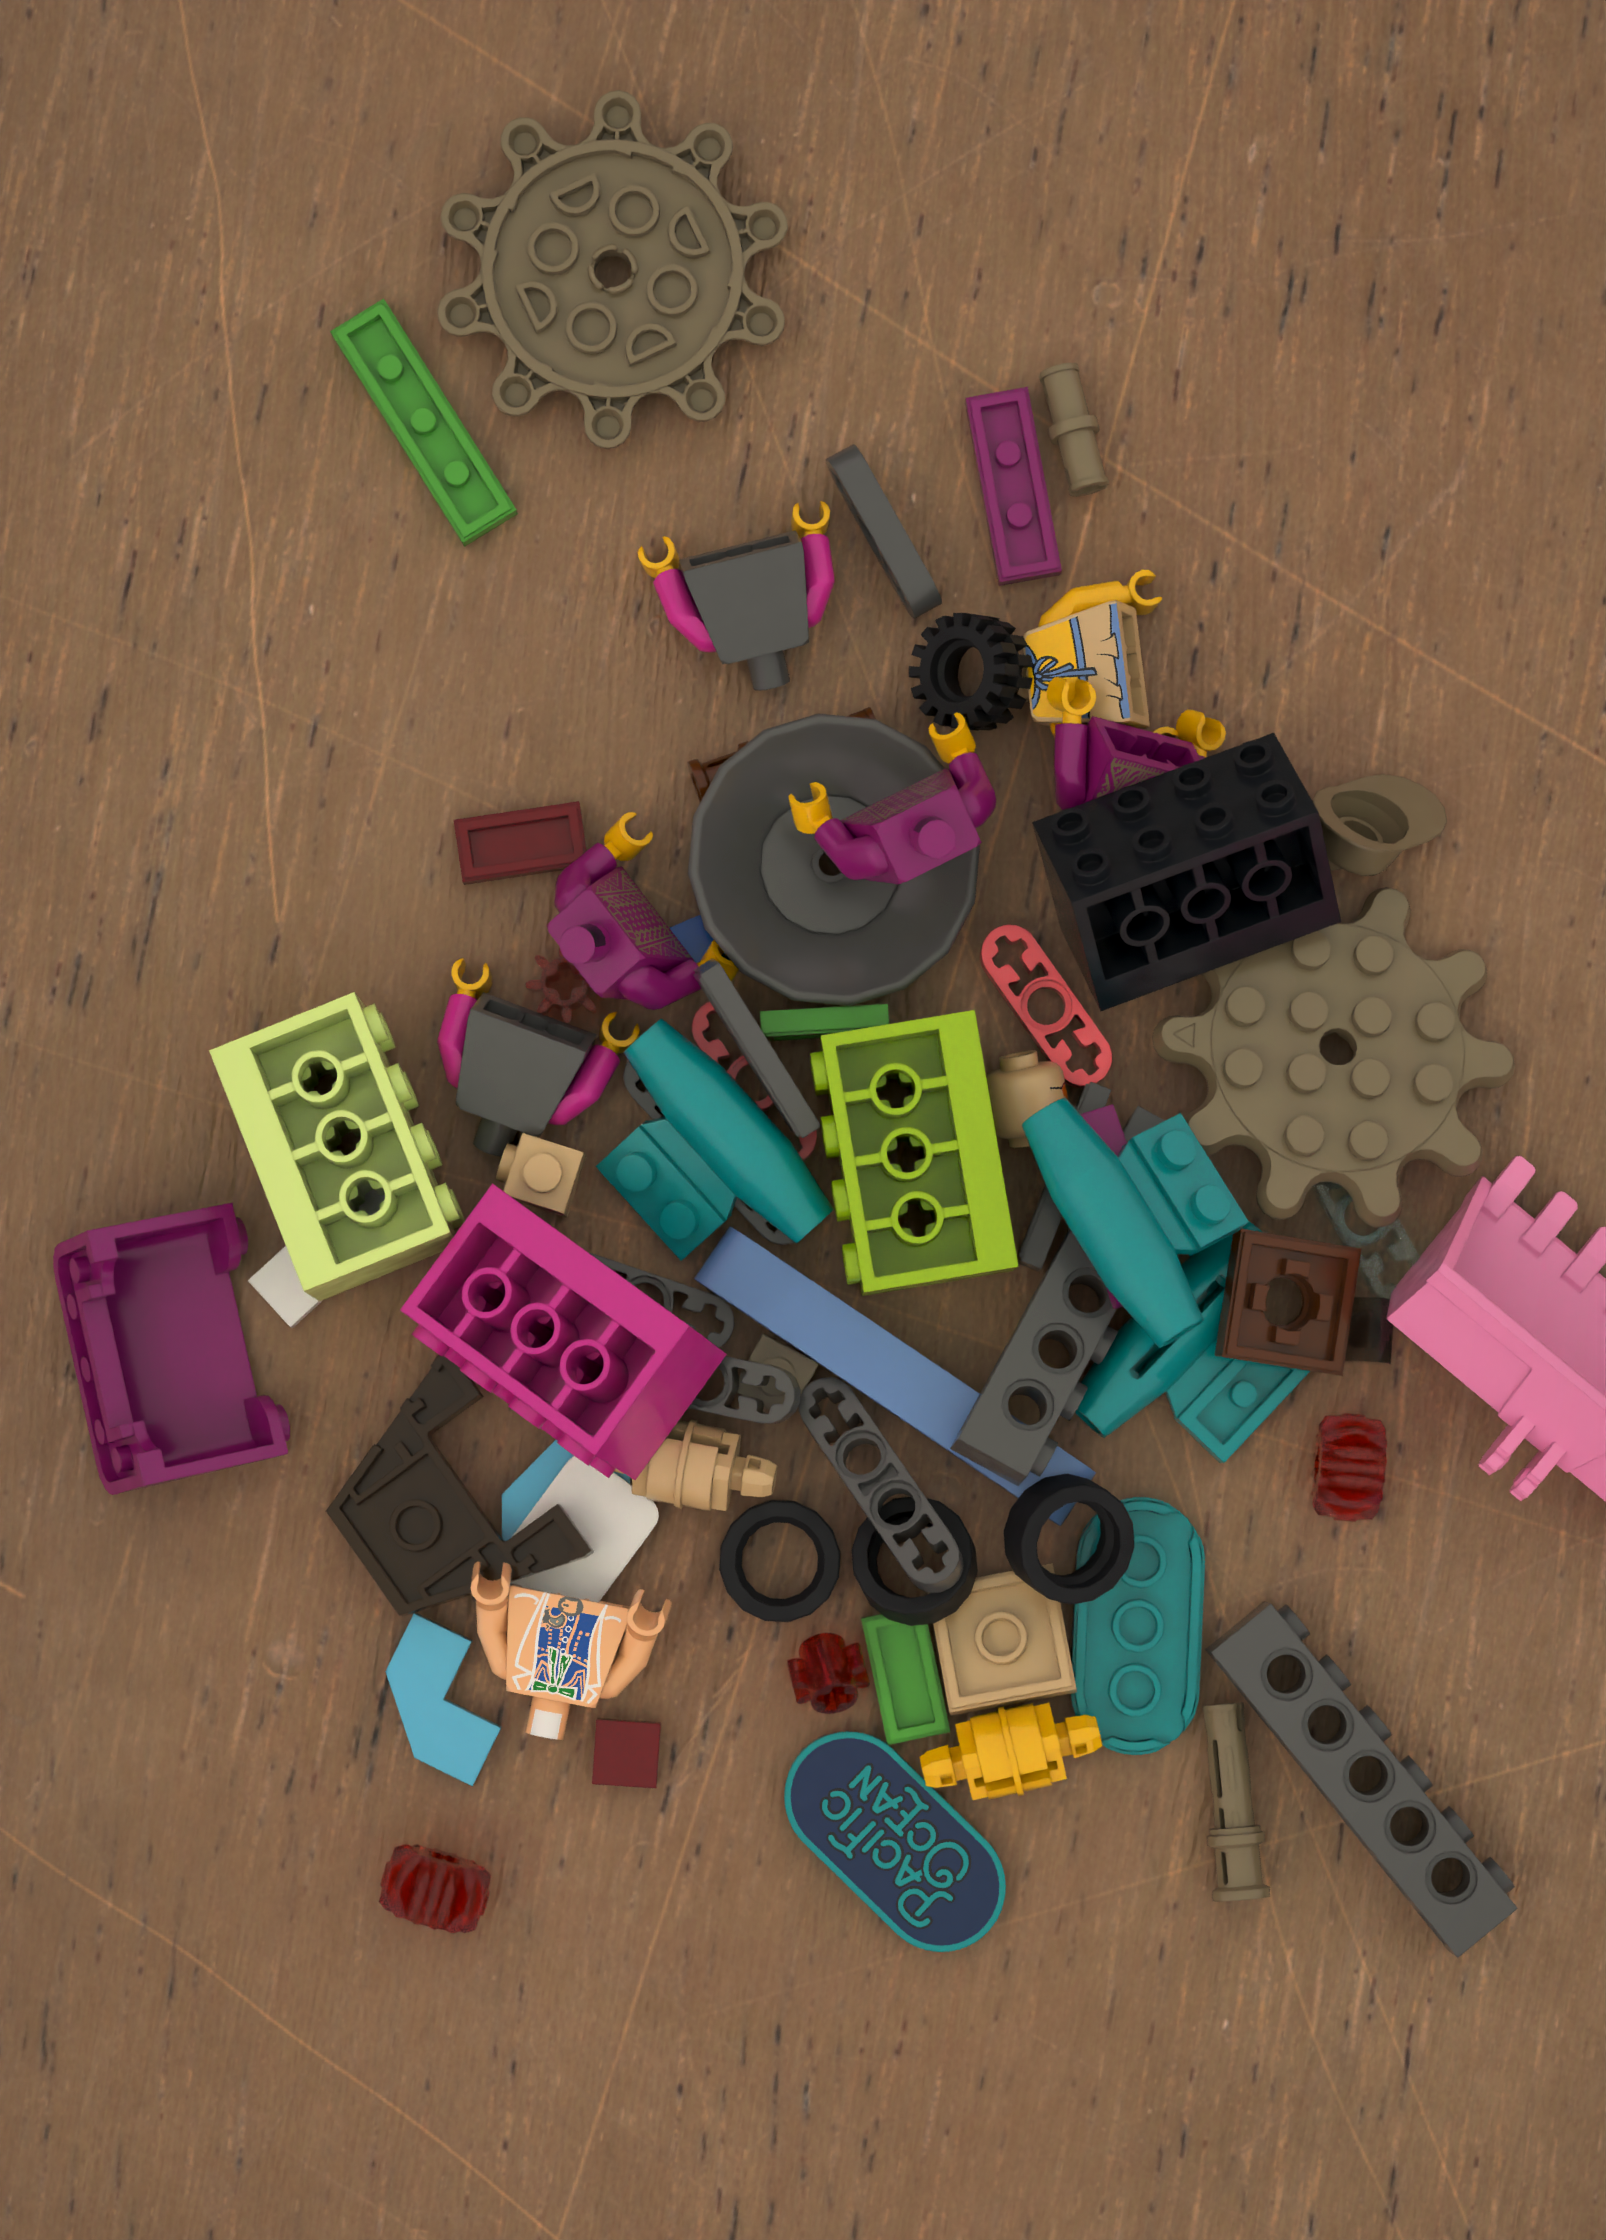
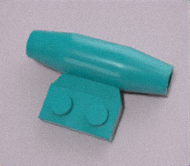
(706, 1151)
(1136, 1210)
(1209, 1395)

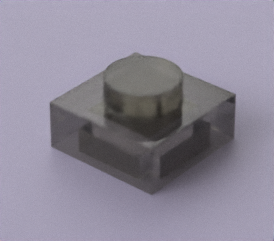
(1370, 1332)

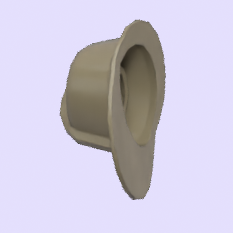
(1375, 821)

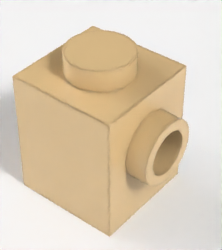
(541, 1173)

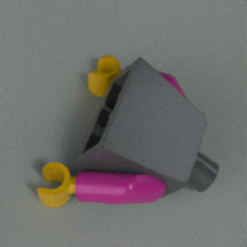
(750, 596)
(520, 1064)

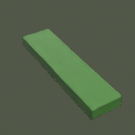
(424, 422)

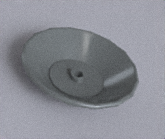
(763, 879)

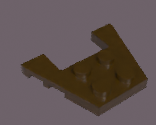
(421, 1524)

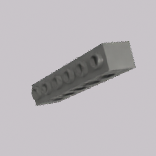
(990, 1432)
(1454, 1916)

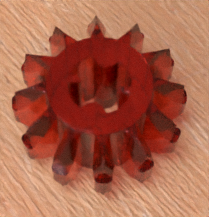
(1349, 1467)
(435, 1888)

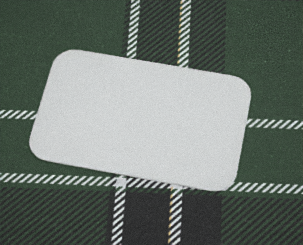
(609, 1520)

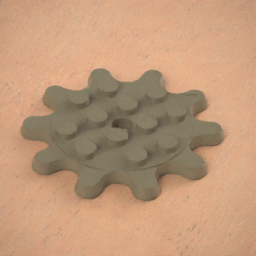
(600, 202)
(1350, 1119)

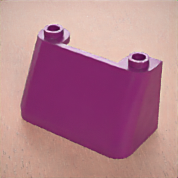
(164, 1349)

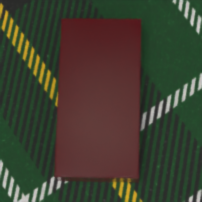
(519, 842)

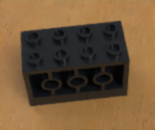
(1188, 871)

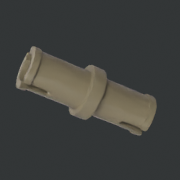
(1073, 429)

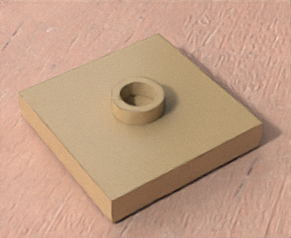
(1003, 1646)

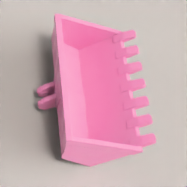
(1518, 1325)

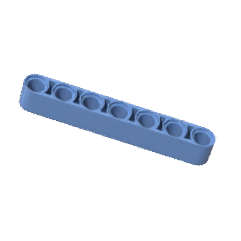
(856, 1350)

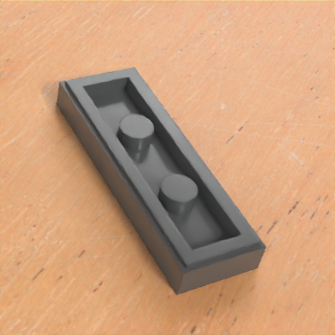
(756, 1048)
(1046, 1215)

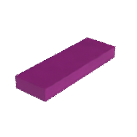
(1013, 486)

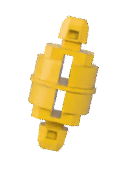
(1010, 1751)

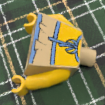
(1093, 639)

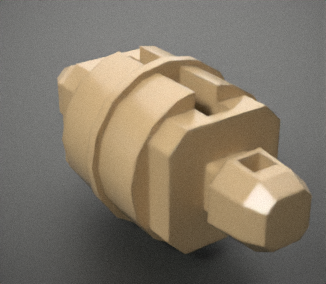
(701, 1469)

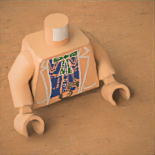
(561, 1646)

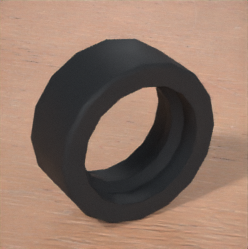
(1103, 1567)
(773, 1608)
(899, 1608)

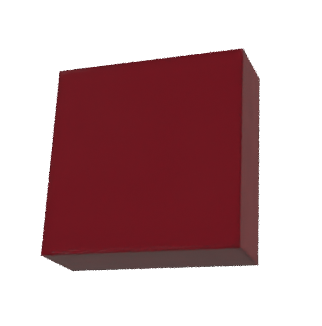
(626, 1753)

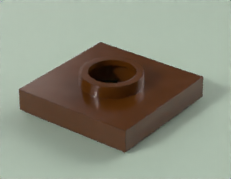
(1327, 1285)

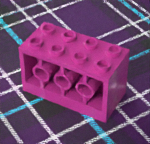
(560, 1336)

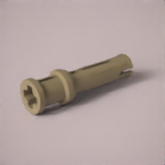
(1235, 1833)

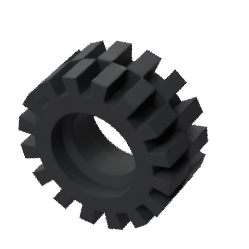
(1000, 676)

